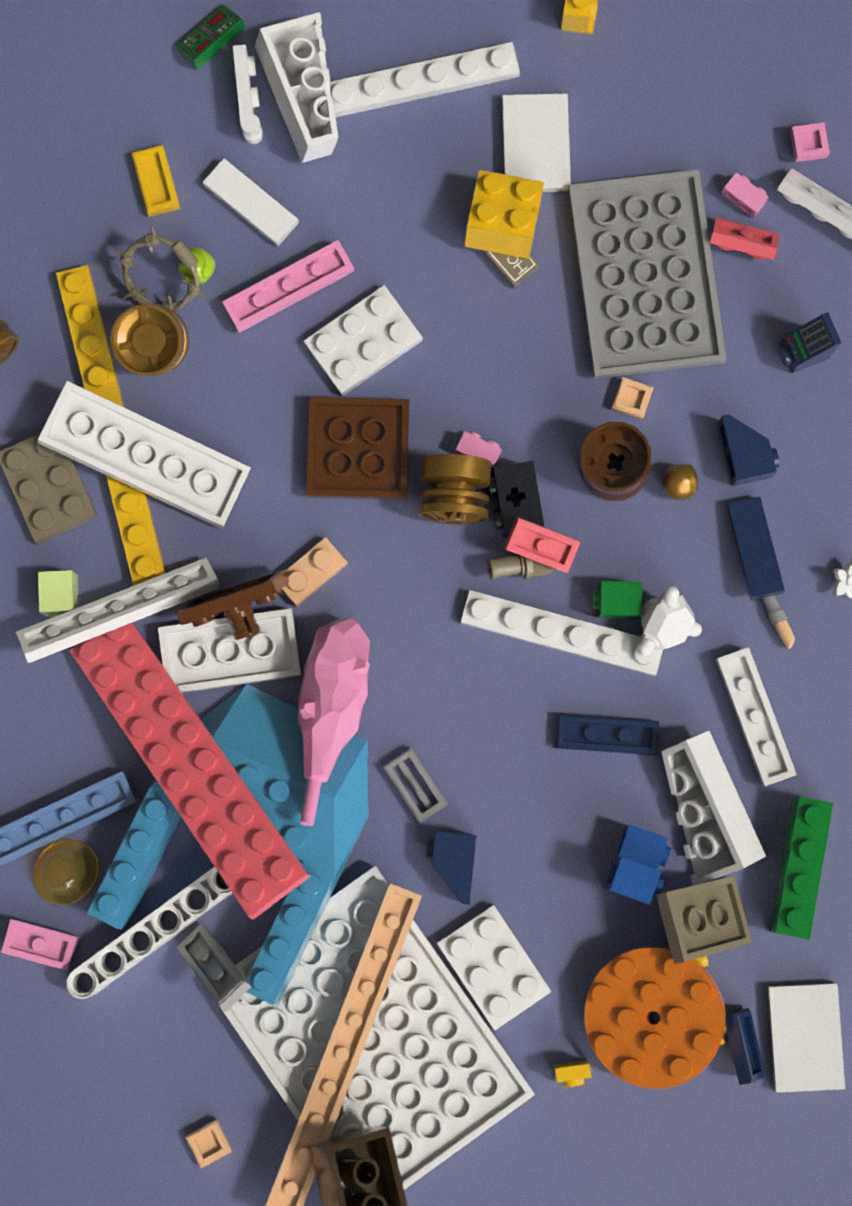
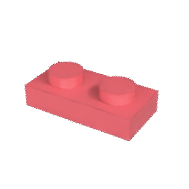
(744, 238)
(542, 544)

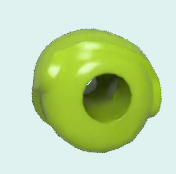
(205, 265)

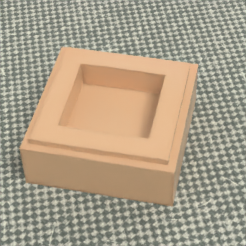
(632, 398)
(209, 1143)

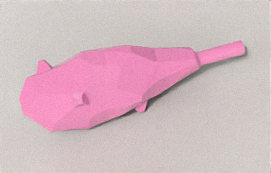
(331, 702)

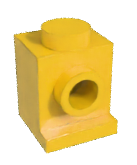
(579, 16)

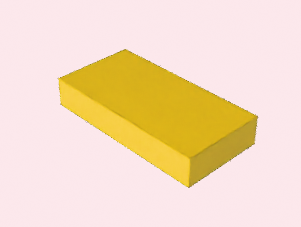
(155, 180)

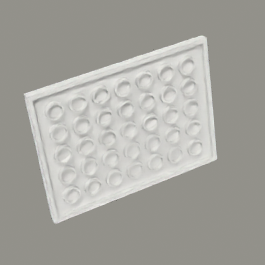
(429, 1056)

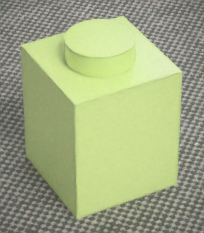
(57, 592)

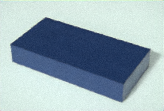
(744, 1046)

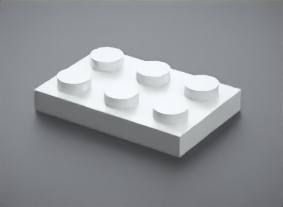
(363, 340)
(494, 967)

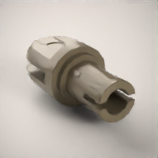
(515, 565)

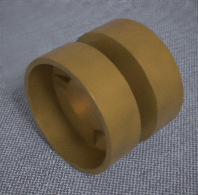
(150, 340)

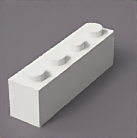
(299, 78)
(710, 810)

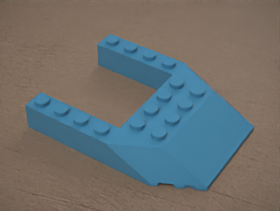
(267, 752)

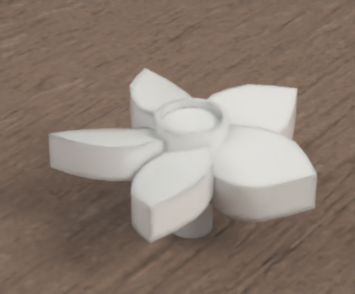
(844, 581)

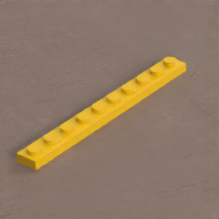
(101, 379)

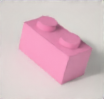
(744, 194)
(472, 445)

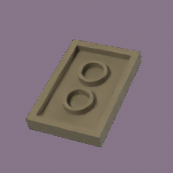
(46, 489)
(704, 919)

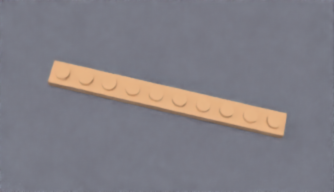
(345, 1045)

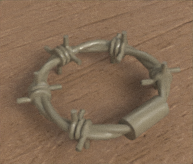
(180, 251)

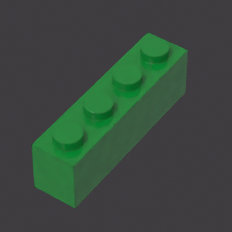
(801, 867)

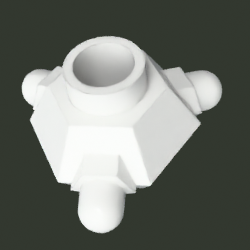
(666, 622)

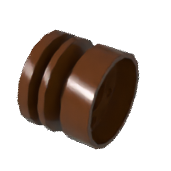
(620, 443)

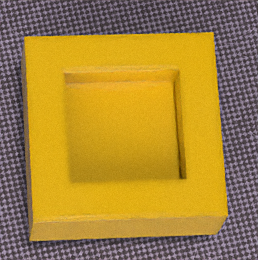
(572, 1073)

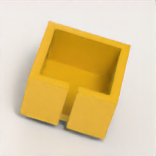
(504, 214)

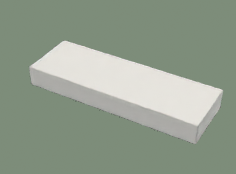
(250, 202)

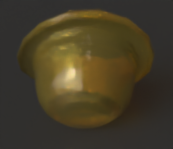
(65, 872)

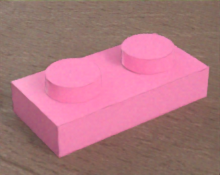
(39, 944)

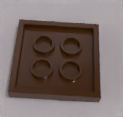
(357, 448)

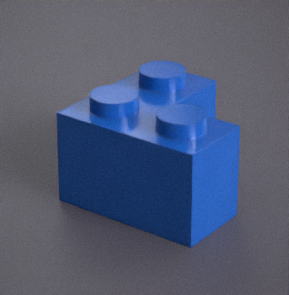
(637, 865)

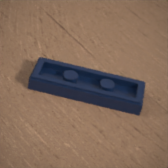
(755, 548)
(607, 735)

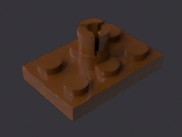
(235, 604)

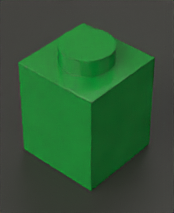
(618, 600)

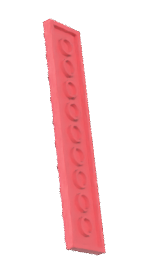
(191, 768)

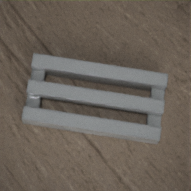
(431, 810)

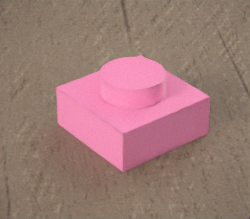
(809, 142)

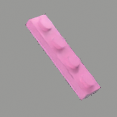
(288, 286)

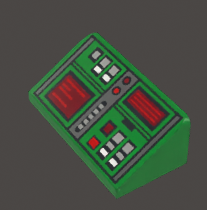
(211, 36)

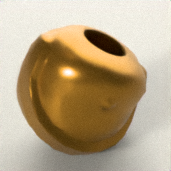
(680, 481)

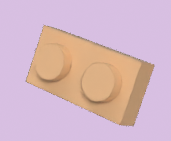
(313, 571)

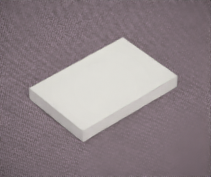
(537, 139)
(805, 1037)

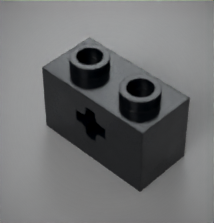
(517, 479)

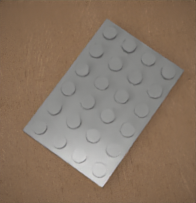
(646, 274)

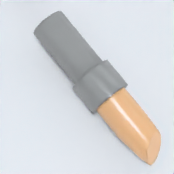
(779, 620)

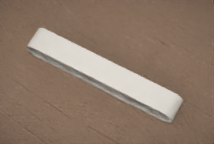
(157, 933)

